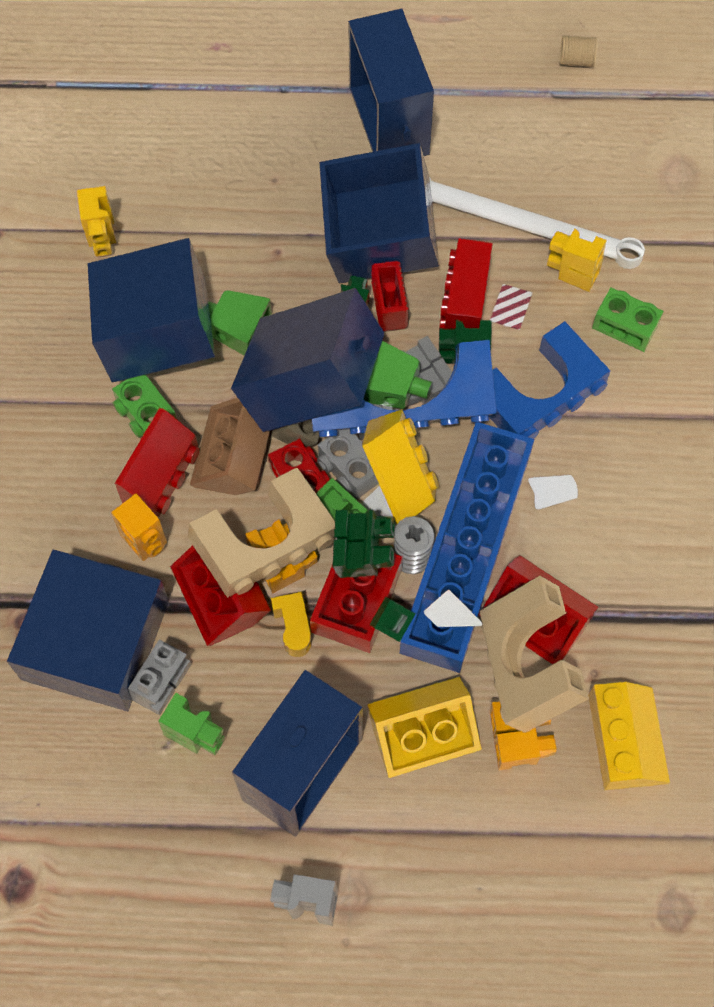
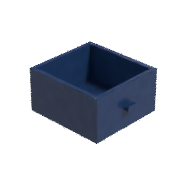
(389, 82)
(378, 212)
(149, 310)
(309, 361)
(88, 629)
(299, 752)

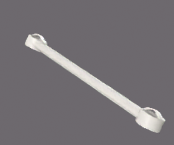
(531, 221)

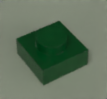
(392, 619)

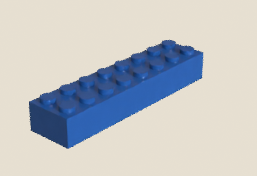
(468, 542)

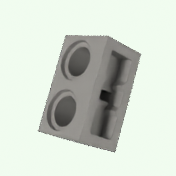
(343, 466)

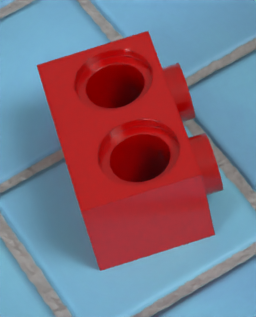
(296, 450)

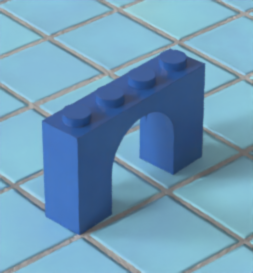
(582, 376)

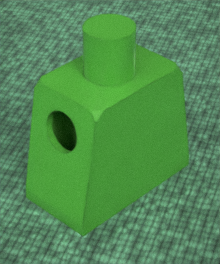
(237, 318)
(395, 378)

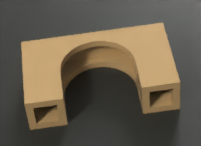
(239, 565)
(507, 628)

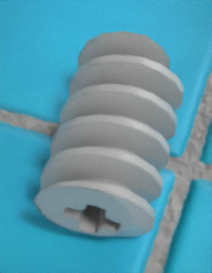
(414, 542)

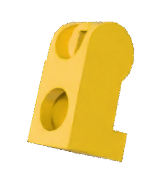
(297, 632)

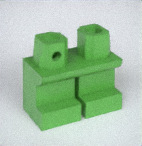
(188, 729)

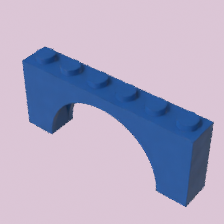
(465, 395)

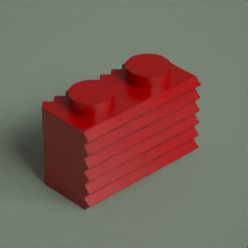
(389, 296)

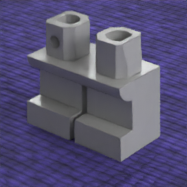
(431, 368)
(162, 667)
(308, 895)

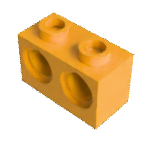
(139, 527)

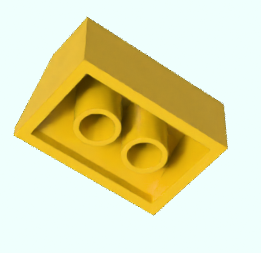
(399, 464)
(424, 726)
(627, 736)

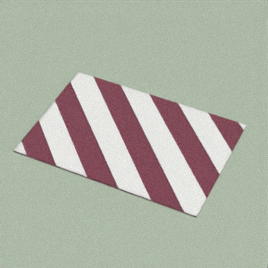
(511, 306)

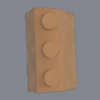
(230, 451)

